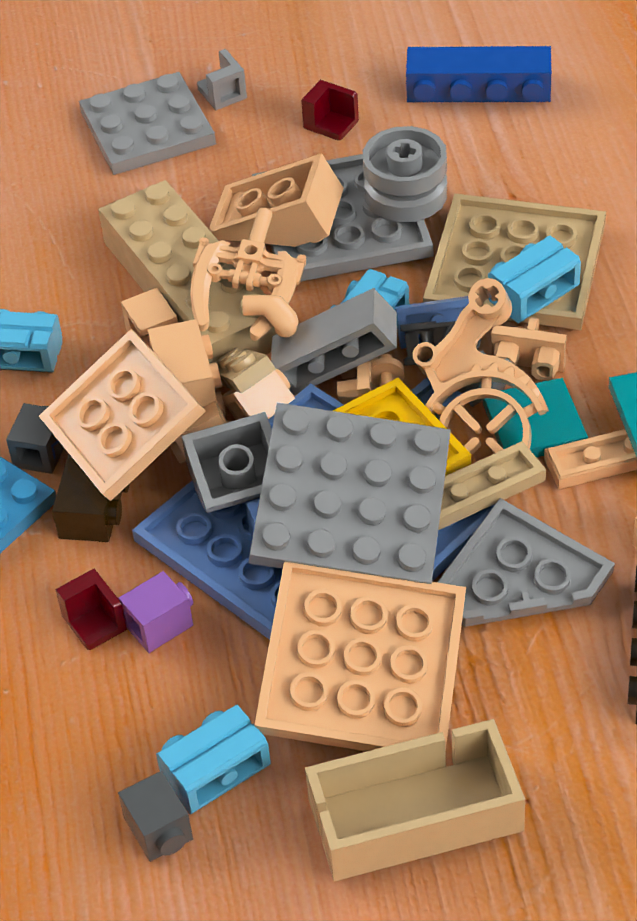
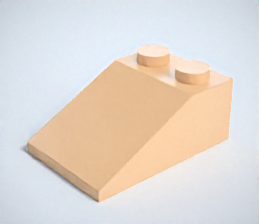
(299, 196)

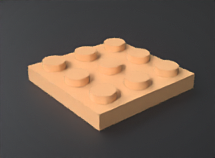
(121, 414)

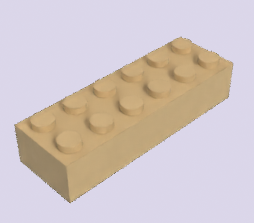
(157, 243)

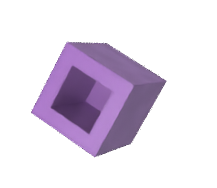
(157, 611)

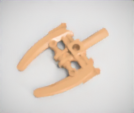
(249, 260)

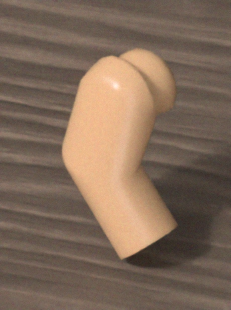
(276, 311)

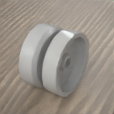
(405, 174)

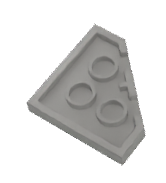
(523, 569)

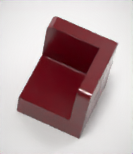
(330, 110)
(91, 609)

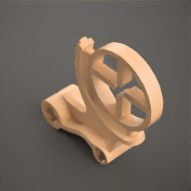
(460, 364)

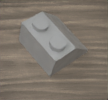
(228, 461)

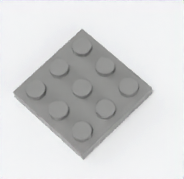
(147, 123)

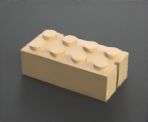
(409, 805)

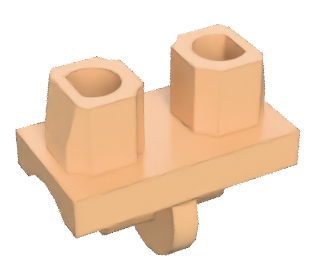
(531, 348)
(369, 377)

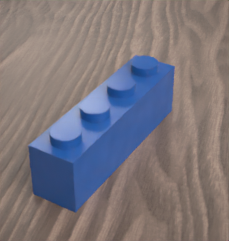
(479, 74)

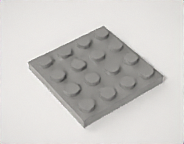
(357, 234)
(351, 494)

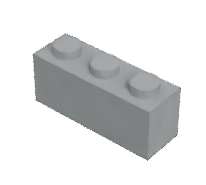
(336, 340)

